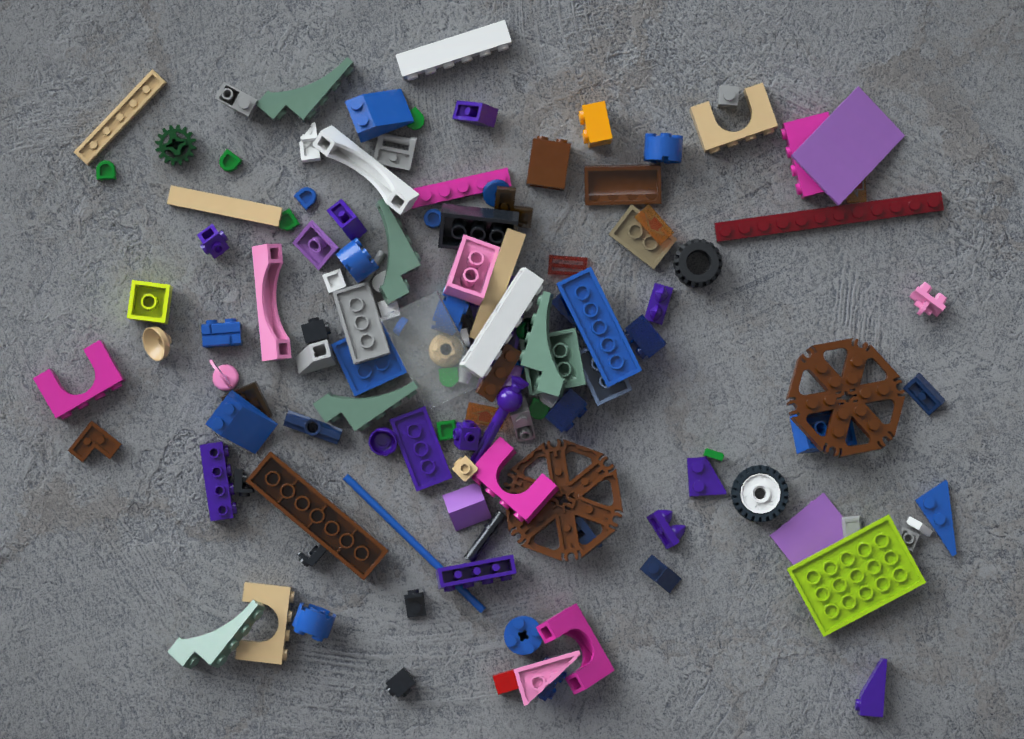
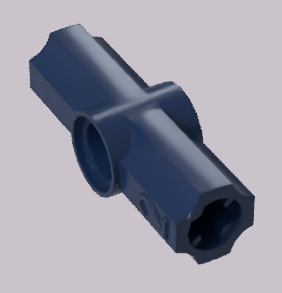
(325, 431)

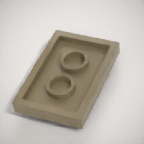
(638, 241)

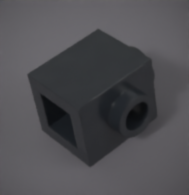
(315, 330)
(400, 683)

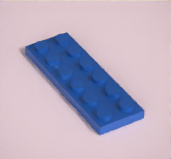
(599, 327)

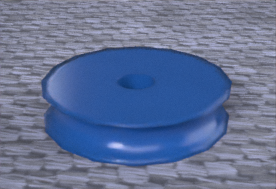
(490, 190)

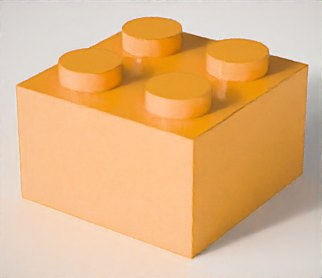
(596, 124)

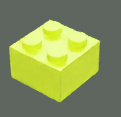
(149, 302)

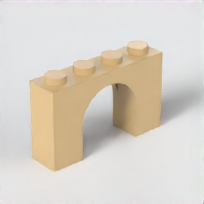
(714, 137)
(279, 599)

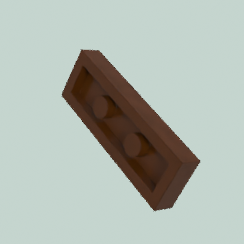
(499, 373)

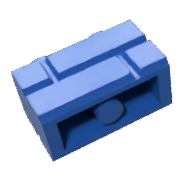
(221, 334)

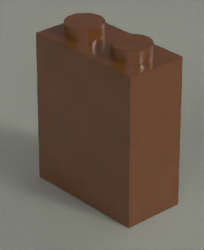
(548, 163)

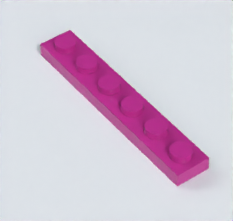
(458, 188)

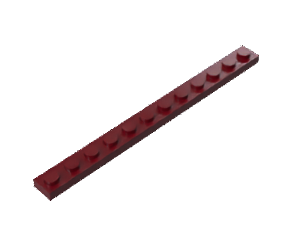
(829, 216)

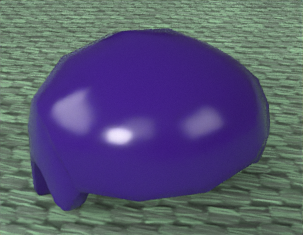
(383, 441)

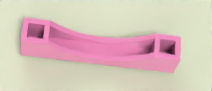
(273, 338)

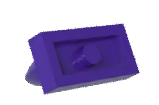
(658, 303)
(668, 534)

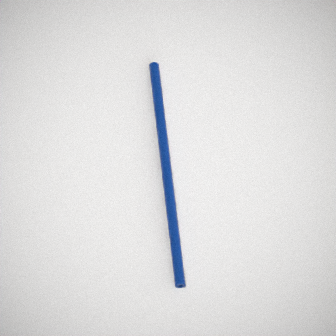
(408, 537)

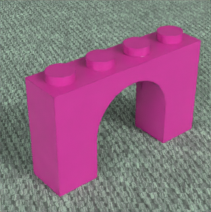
(795, 134)
(106, 378)
(526, 504)
(594, 662)

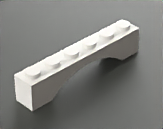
(341, 148)

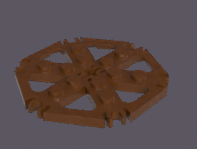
(849, 410)
(580, 506)

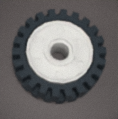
(744, 493)

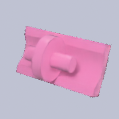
(926, 302)

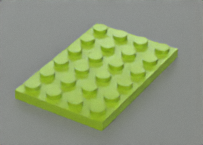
(856, 575)

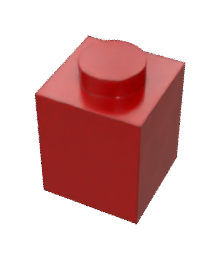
(505, 681)

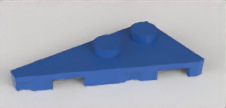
(937, 510)

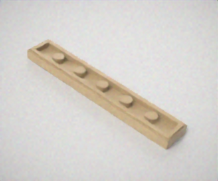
(120, 117)
(225, 206)
(499, 278)

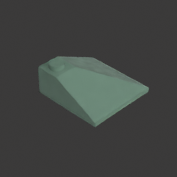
(567, 357)

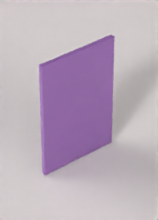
(847, 146)
(809, 530)

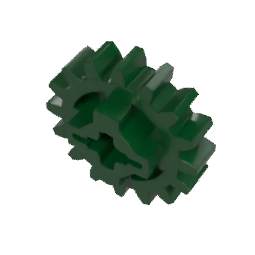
(167, 147)

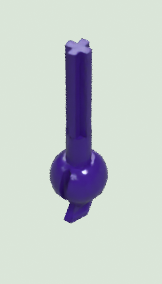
(509, 400)

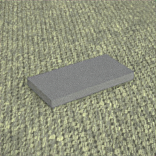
(361, 323)

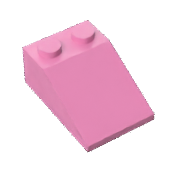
(471, 270)

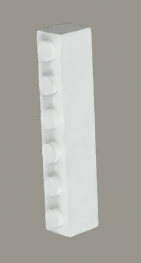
(454, 49)
(502, 322)

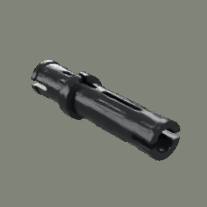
(485, 536)

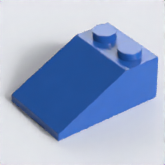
(378, 113)
(241, 422)
(819, 423)

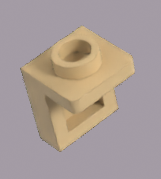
(464, 468)

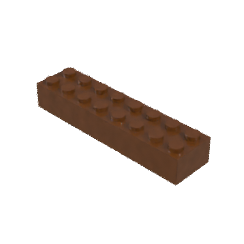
(317, 515)

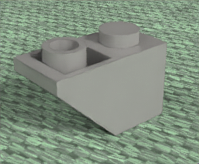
(237, 100)
(315, 357)
(523, 423)

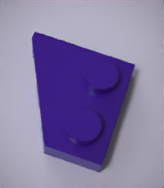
(702, 478)

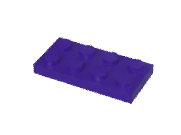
(420, 448)

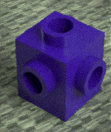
(213, 241)
(467, 435)

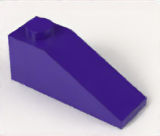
(873, 693)

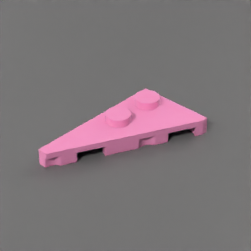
(537, 676)

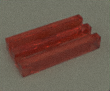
(566, 258)

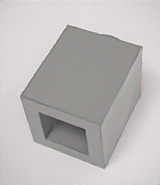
(728, 97)

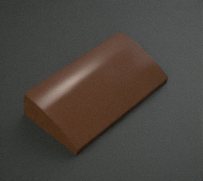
(622, 184)

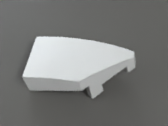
(307, 150)

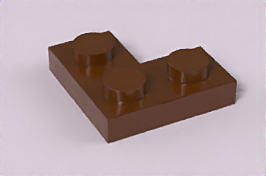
(91, 438)

